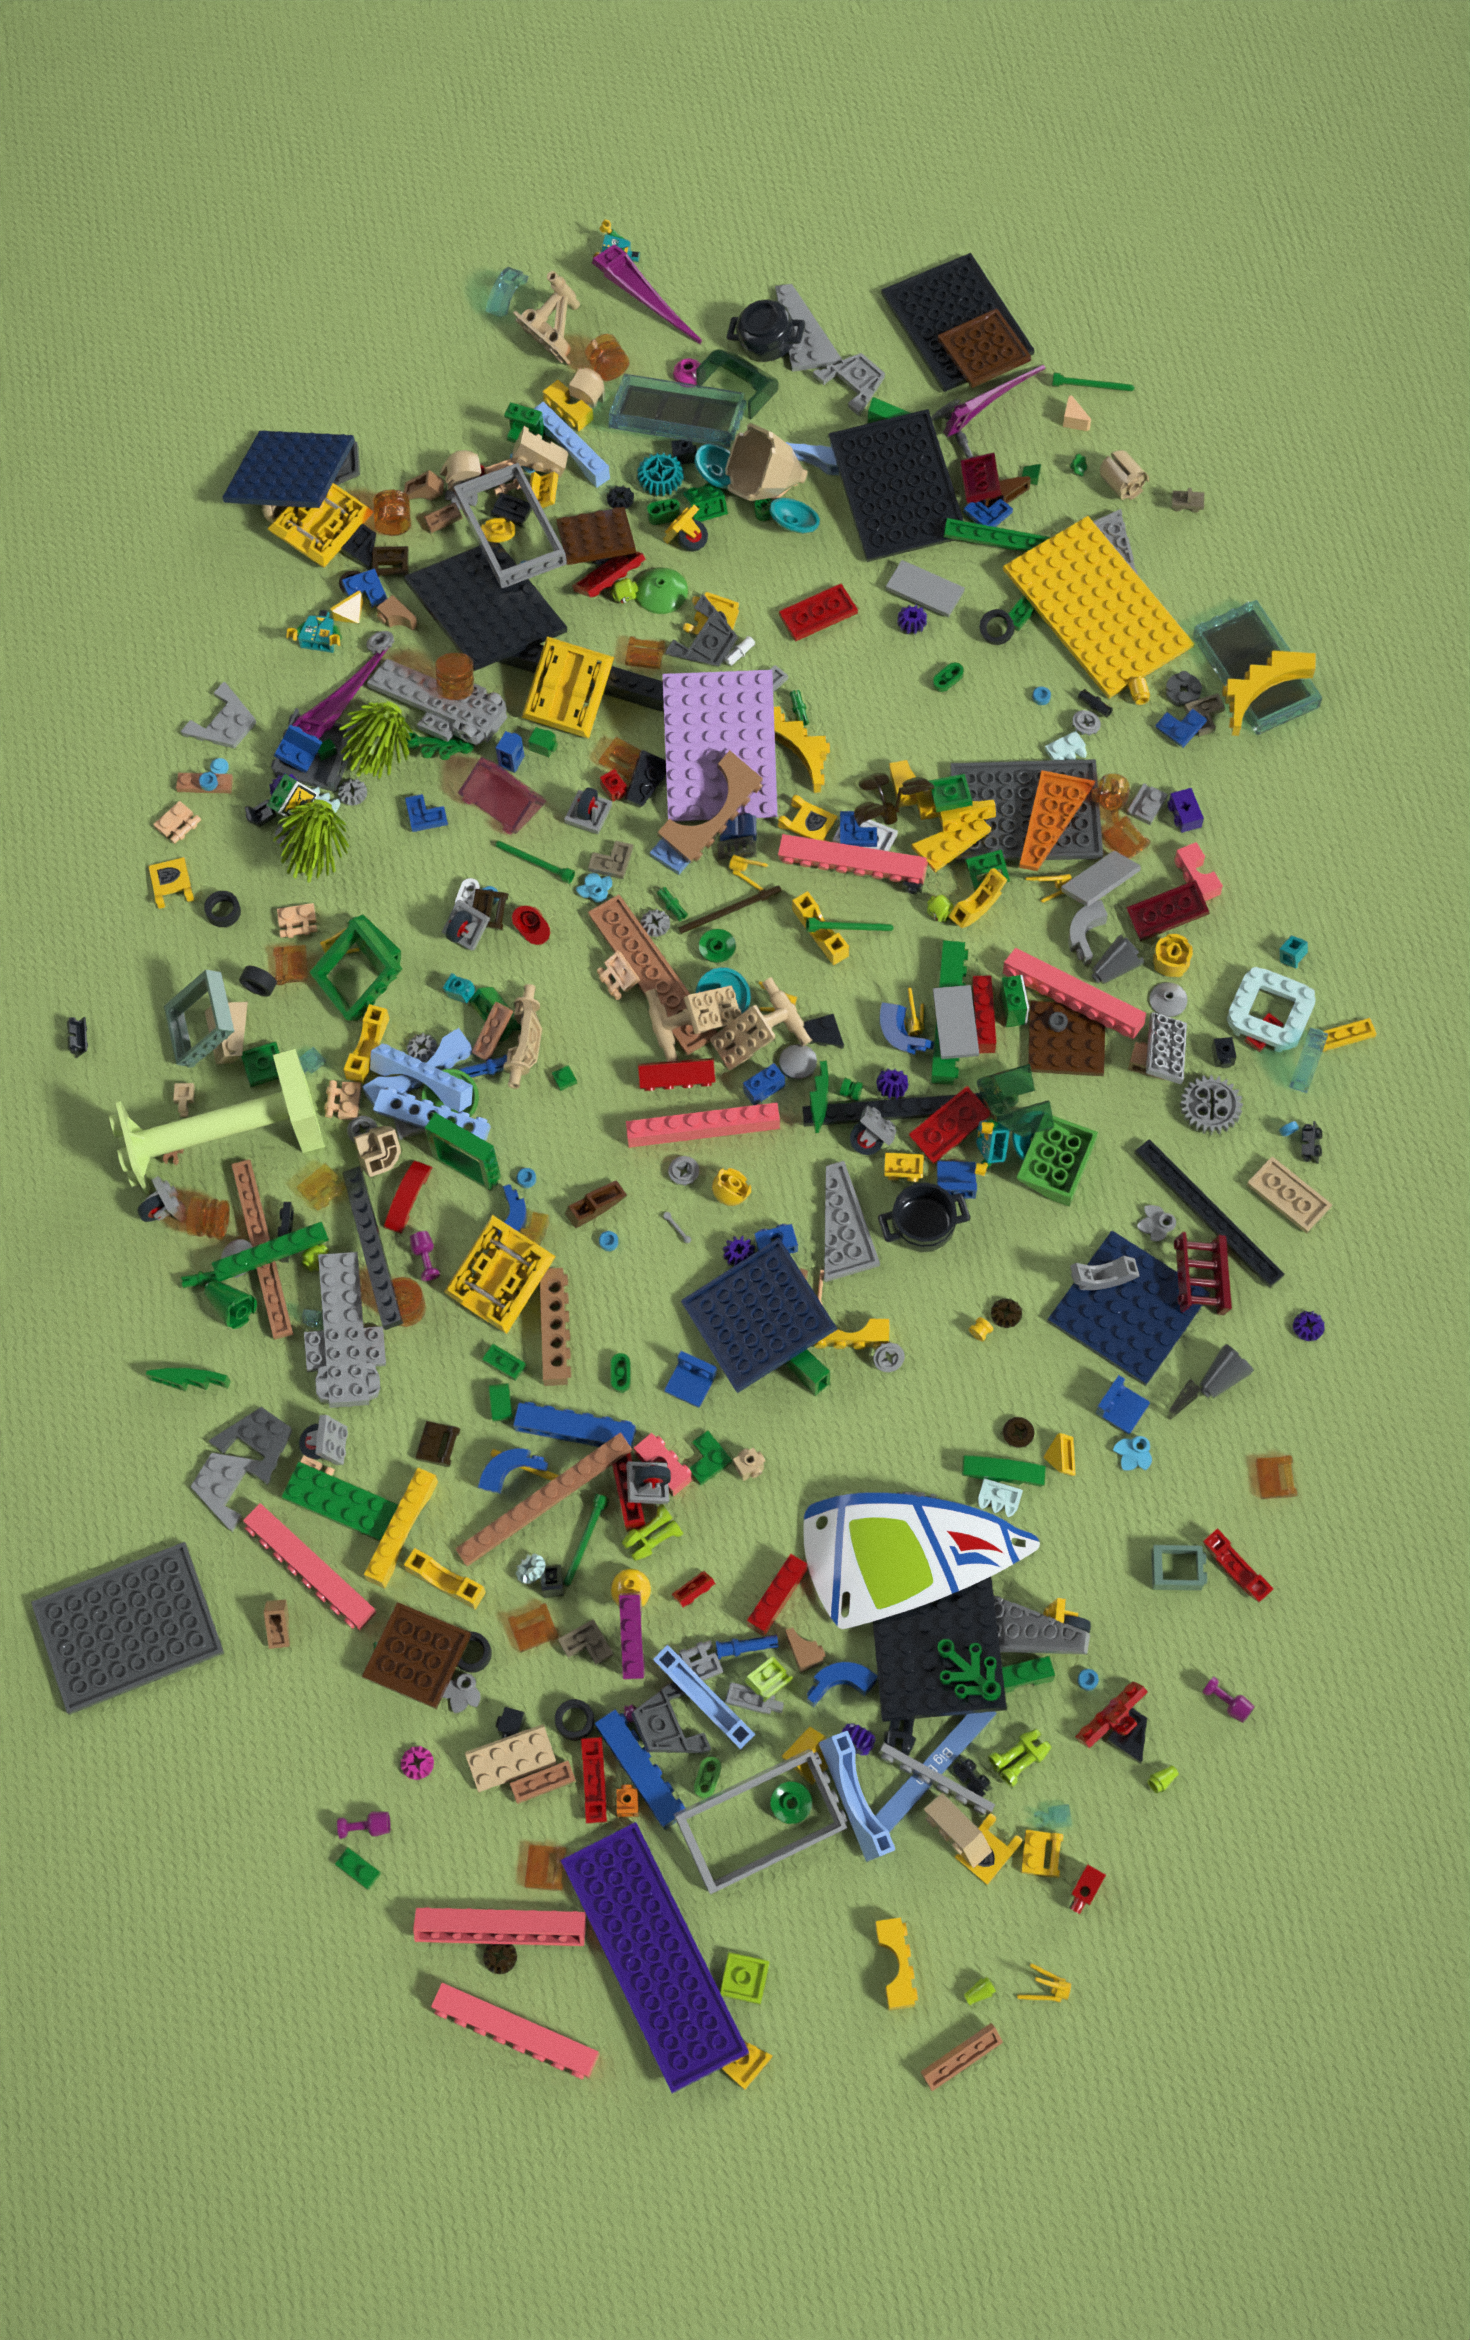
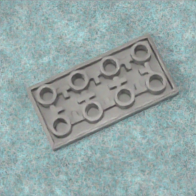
(925, 588)
(1100, 878)
(955, 1022)
(1166, 1048)

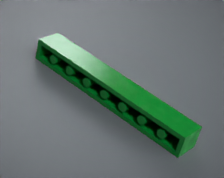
(951, 975)

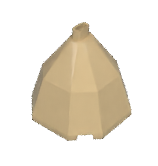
(762, 465)

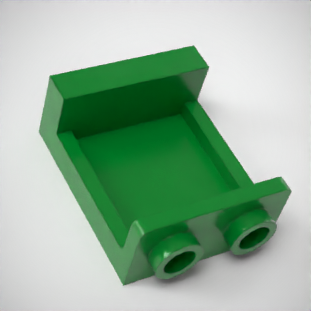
(523, 416)

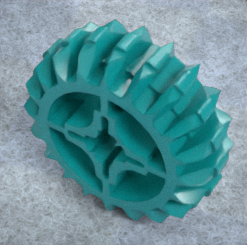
(650, 478)

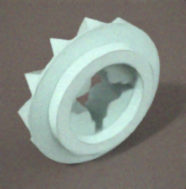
(533, 1573)

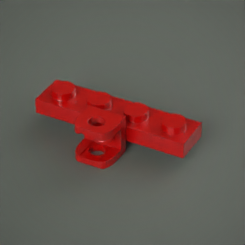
(1113, 1715)

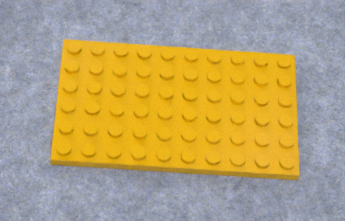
(1098, 606)

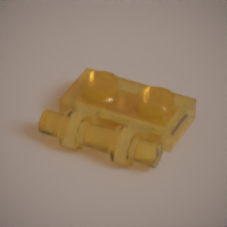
(317, 1183)

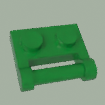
(983, 864)

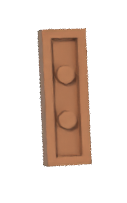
(190, 783)
(492, 1031)
(542, 1782)

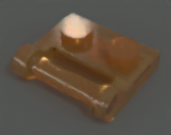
(645, 657)
(623, 752)
(1121, 842)
(296, 964)
(1269, 1477)
(534, 1634)
(538, 1867)

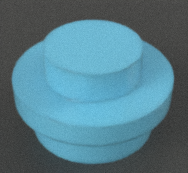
(219, 766)

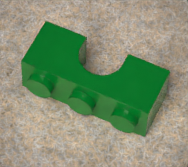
(1029, 1672)

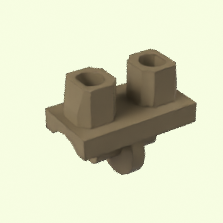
(1188, 500)

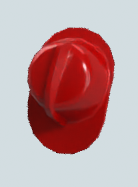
(531, 924)

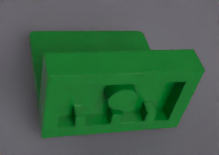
(708, 500)

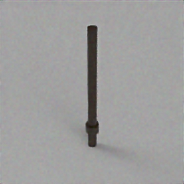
(762, 895)

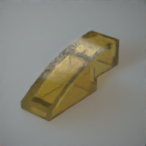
(538, 1227)

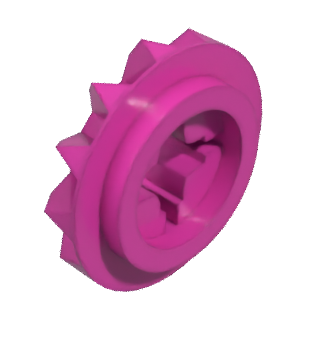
(412, 1771)

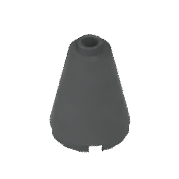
(1116, 961)
(1224, 1372)

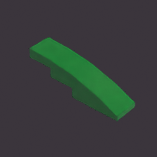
(819, 1097)
(182, 1377)
(1003, 1470)

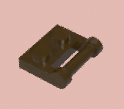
(391, 556)
(484, 901)
(431, 1443)

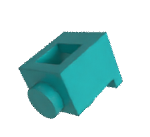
(1293, 951)
(459, 988)

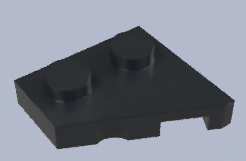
(361, 545)
(824, 1031)
(1134, 1741)

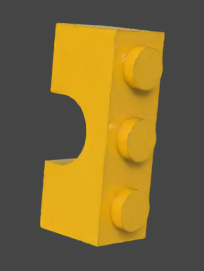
(576, 415)

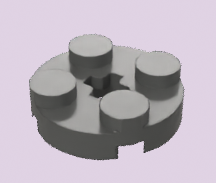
(1184, 680)

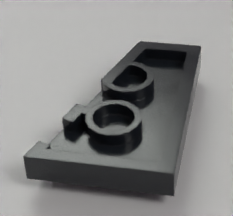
(646, 776)

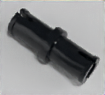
(1095, 703)

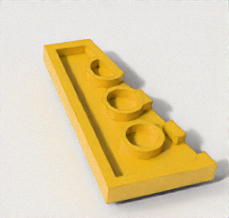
(945, 847)
(748, 2067)

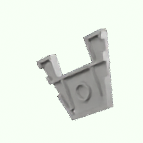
(858, 374)
(228, 726)
(218, 1482)

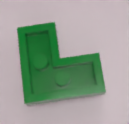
(713, 1459)

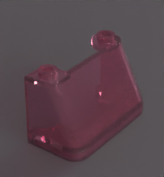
(501, 795)

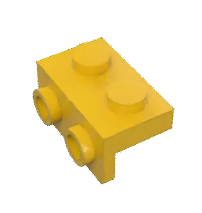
(544, 488)
(904, 1165)

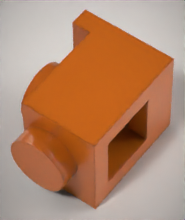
(627, 1809)

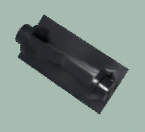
(78, 1043)
(1312, 1135)
(967, 1770)

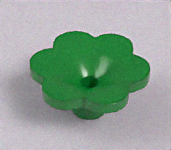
(1079, 465)

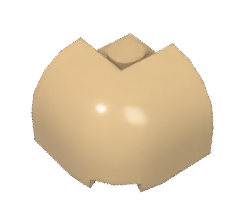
(588, 387)
(459, 467)
(377, 1150)

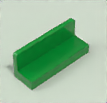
(483, 1002)

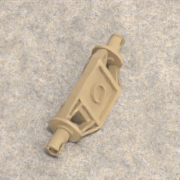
(528, 1039)

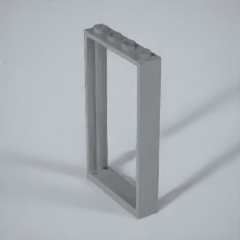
(529, 568)
(829, 1797)

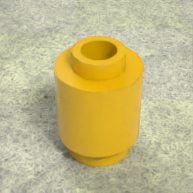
(1139, 690)

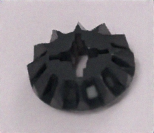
(627, 494)

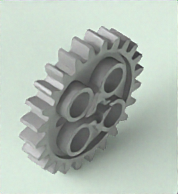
(1193, 1104)

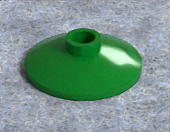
(717, 938)
(799, 1795)

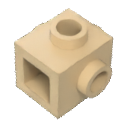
(749, 1463)

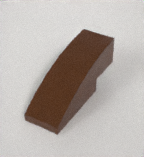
(1010, 490)
(595, 1204)

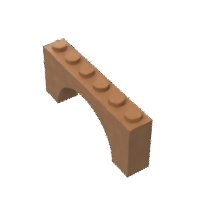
(691, 840)

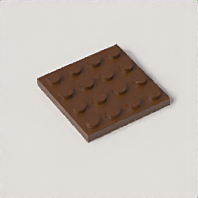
(984, 348)
(596, 535)
(1072, 1051)
(416, 1655)

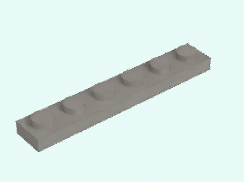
(928, 1775)

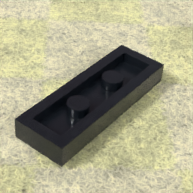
(286, 1215)

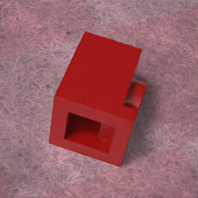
(613, 785)

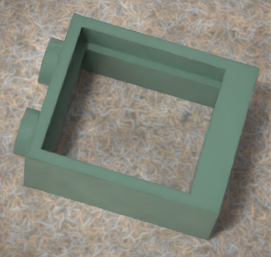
(1157, 1571)

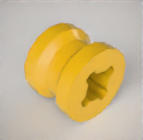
(980, 1329)

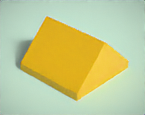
(808, 1740)

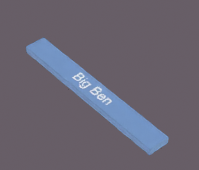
(938, 1761)

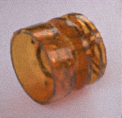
(607, 357)
(392, 512)
(454, 676)
(207, 1217)
(414, 1305)

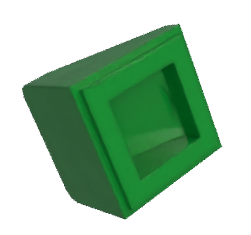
(1033, 472)
(326, 750)

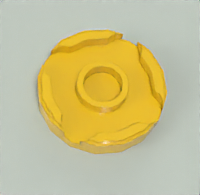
(498, 530)

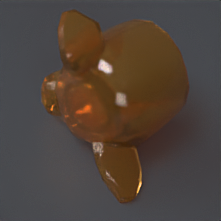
(1112, 794)

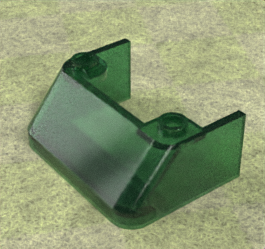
(760, 380)
(1001, 1093)

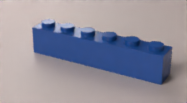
(570, 1426)
(639, 1768)

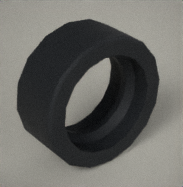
(990, 615)
(217, 897)
(258, 981)
(481, 1664)
(574, 1703)

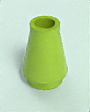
(1162, 1779)
(979, 1991)

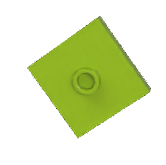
(744, 1978)

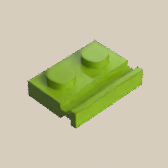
(768, 1679)

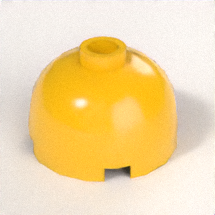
(730, 1187)
(630, 1582)

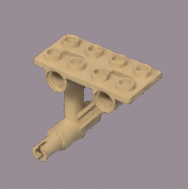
(536, 321)
(703, 1011)
(753, 1030)

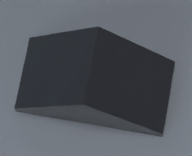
(552, 1581)

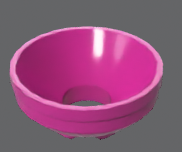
(686, 376)

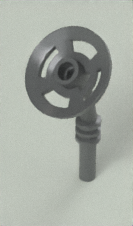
(945, 412)

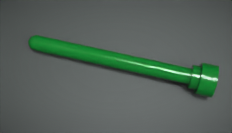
(1059, 379)
(565, 874)
(814, 925)
(599, 1503)

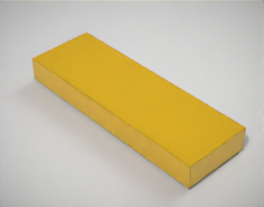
(1349, 1034)

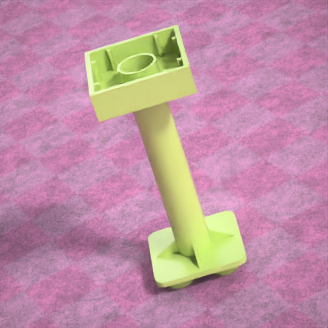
(291, 1103)

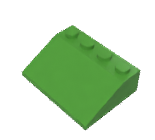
(1058, 1160)

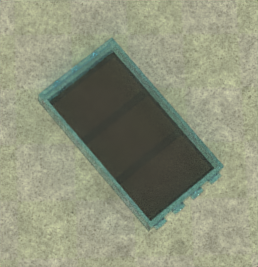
(677, 410)
(1245, 639)

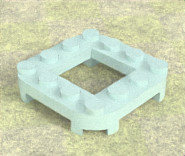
(1279, 1037)

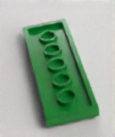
(339, 1501)

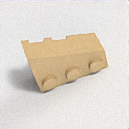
(538, 454)
(232, 1047)
(957, 1829)

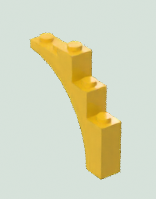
(1279, 668)
(810, 749)
(950, 819)

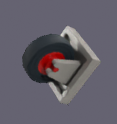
(588, 811)
(465, 925)
(871, 1132)
(162, 1203)
(325, 1440)
(648, 1482)

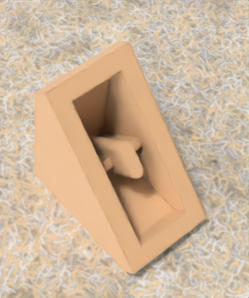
(1075, 416)

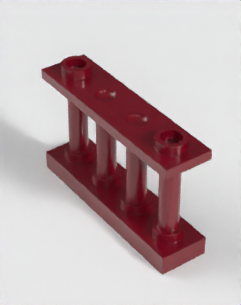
(1218, 1265)

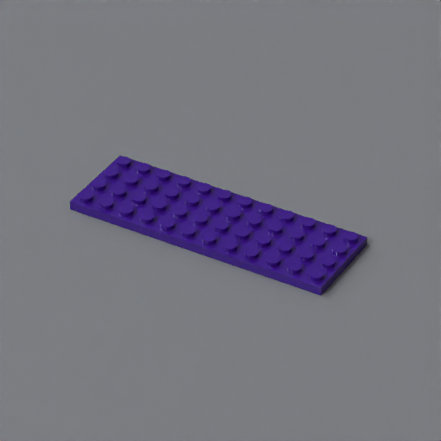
(654, 1958)

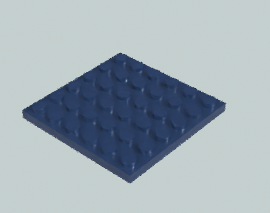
(289, 469)
(758, 1315)
(1131, 1322)

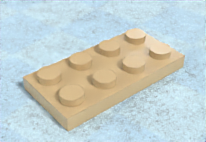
(1289, 1194)
(510, 1758)

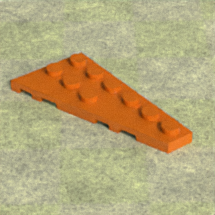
(1054, 807)

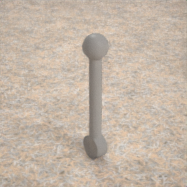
(667, 1216)

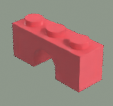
(1188, 860)
(653, 1450)

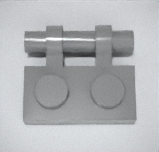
(705, 1667)

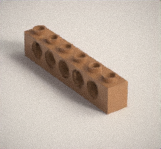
(555, 1374)

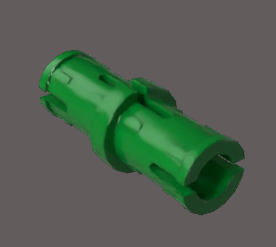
(799, 707)
(672, 904)
(198, 1279)

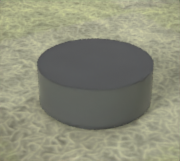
(1057, 1021)

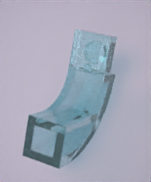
(503, 291)
(1308, 1060)

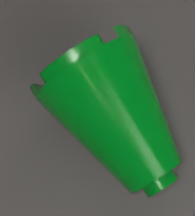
(230, 1303)

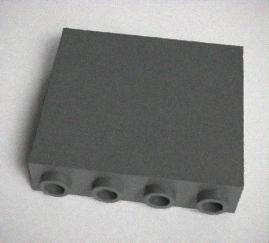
(324, 773)

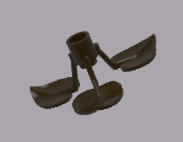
(887, 811)

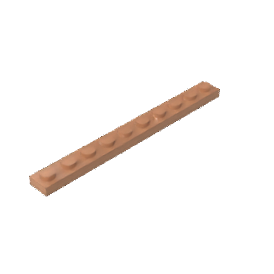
(259, 1234)
(543, 1499)

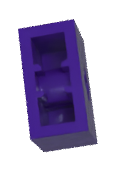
(1185, 810)

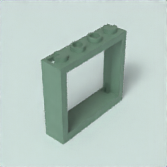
(209, 982)

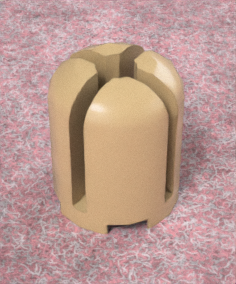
(1123, 474)

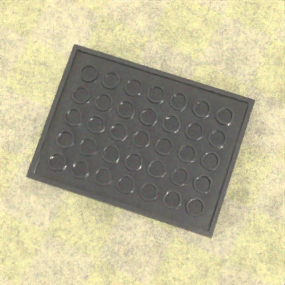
(1014, 791)
(127, 1628)

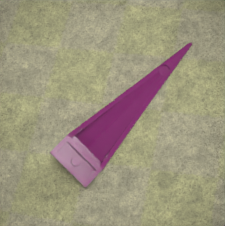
(623, 272)
(969, 409)
(326, 713)

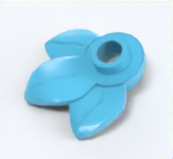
(595, 887)
(1132, 1455)

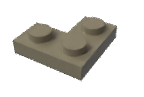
(1206, 707)
(612, 865)
(586, 1637)

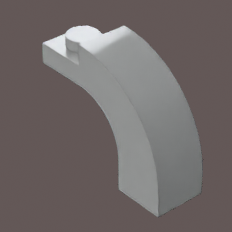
(1082, 922)
(1105, 1275)

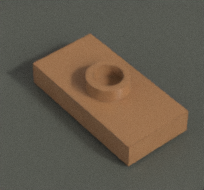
(443, 517)

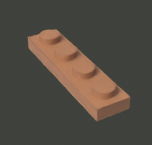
(961, 2057)

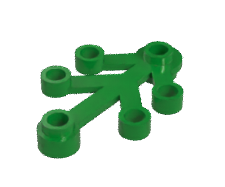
(457, 745)
(970, 1673)

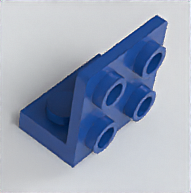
(298, 748)
(957, 1178)
(691, 1379)
(1122, 1406)

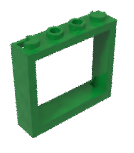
(334, 955)
(444, 1132)

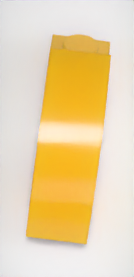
(980, 901)

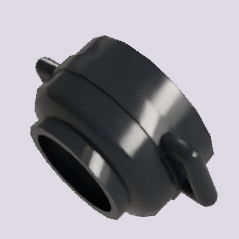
(765, 330)
(924, 1217)

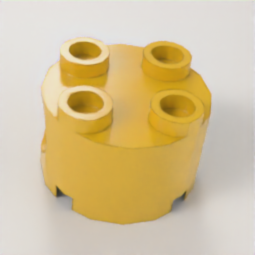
(1172, 955)

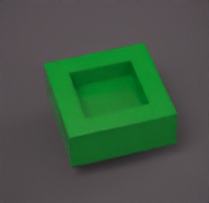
(564, 1078)

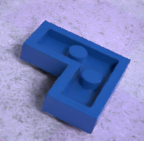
(988, 516)
(367, 583)
(1181, 731)
(424, 819)
(853, 834)

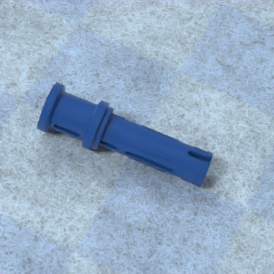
(490, 1066)
(736, 1647)

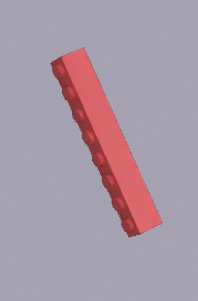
(852, 859)
(1075, 993)
(703, 1125)
(310, 1567)
(499, 1926)
(515, 2030)

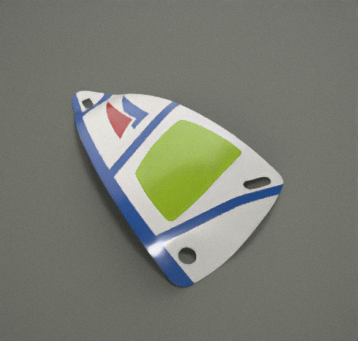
(902, 1552)

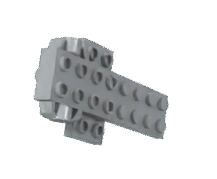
(470, 718)
(345, 1350)

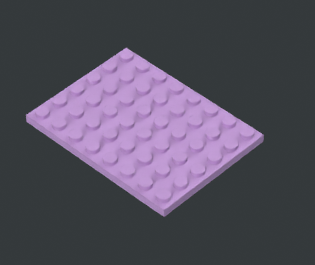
(705, 720)

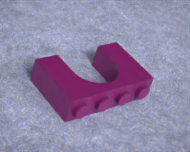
(631, 1635)

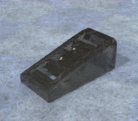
(744, 853)
(1186, 1396)

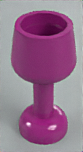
(421, 1245)
(1238, 1708)
(377, 1823)

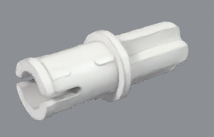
(739, 651)

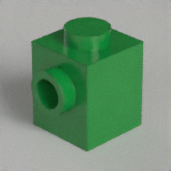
(542, 742)

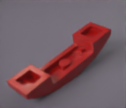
(406, 1196)
(1236, 1566)
(594, 1780)

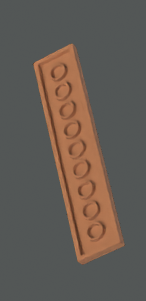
(628, 936)

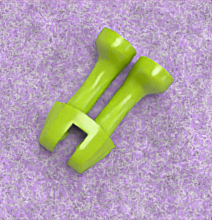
(645, 1550)
(1025, 1744)

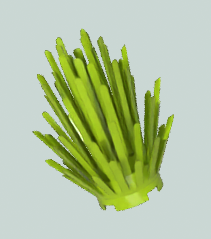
(376, 737)
(314, 828)

